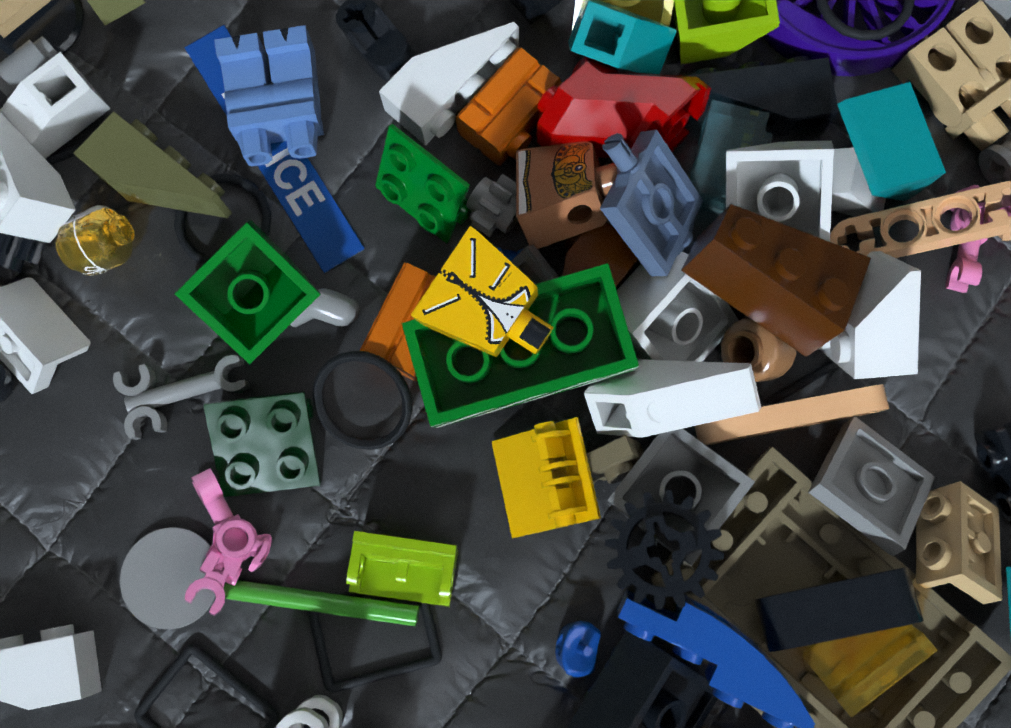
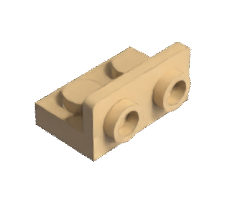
(959, 543)

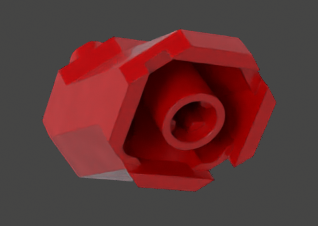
(607, 102)

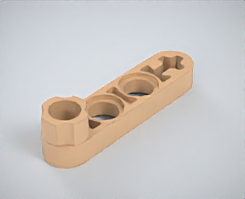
(927, 217)
(796, 414)

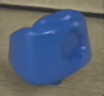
(578, 648)

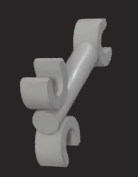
(144, 397)

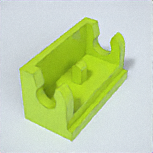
(402, 568)

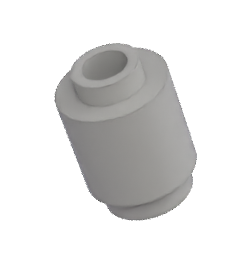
(23, 63)

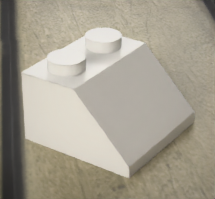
(784, 183)
(673, 315)
(883, 323)

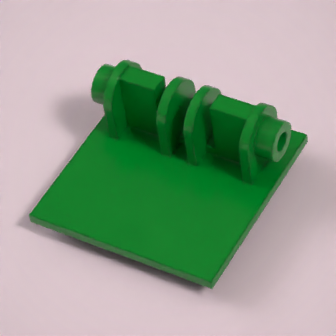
(422, 185)

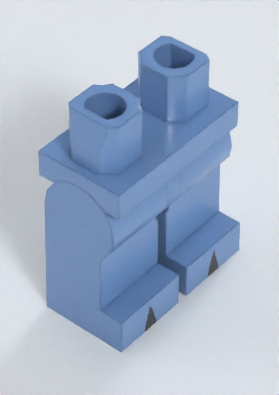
(277, 110)

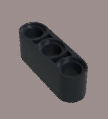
(839, 610)

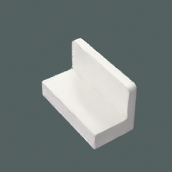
(35, 334)

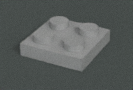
(872, 486)

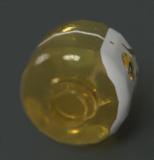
(95, 241)

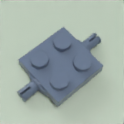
(651, 201)

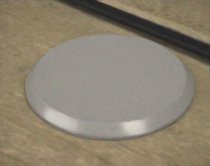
(159, 574)

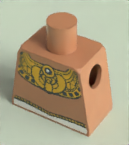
(560, 191)

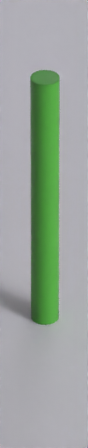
(323, 602)

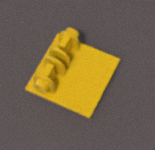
(545, 478)

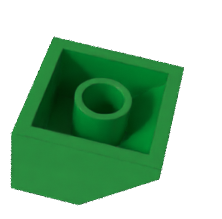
(248, 292)

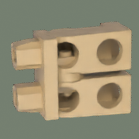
(964, 75)

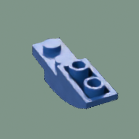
(735, 665)

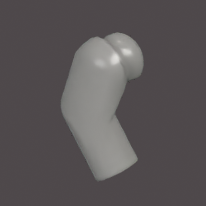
(330, 308)

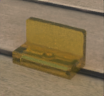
(868, 664)

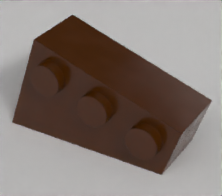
(778, 276)

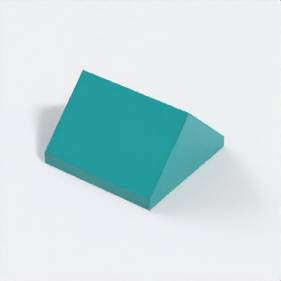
(892, 142)

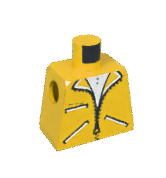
(482, 299)

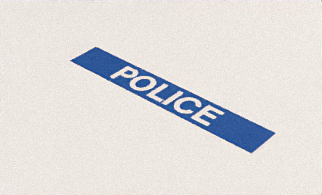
(291, 179)

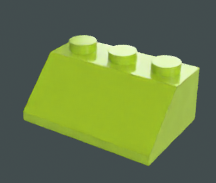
(720, 26)

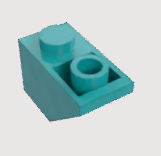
(620, 38)

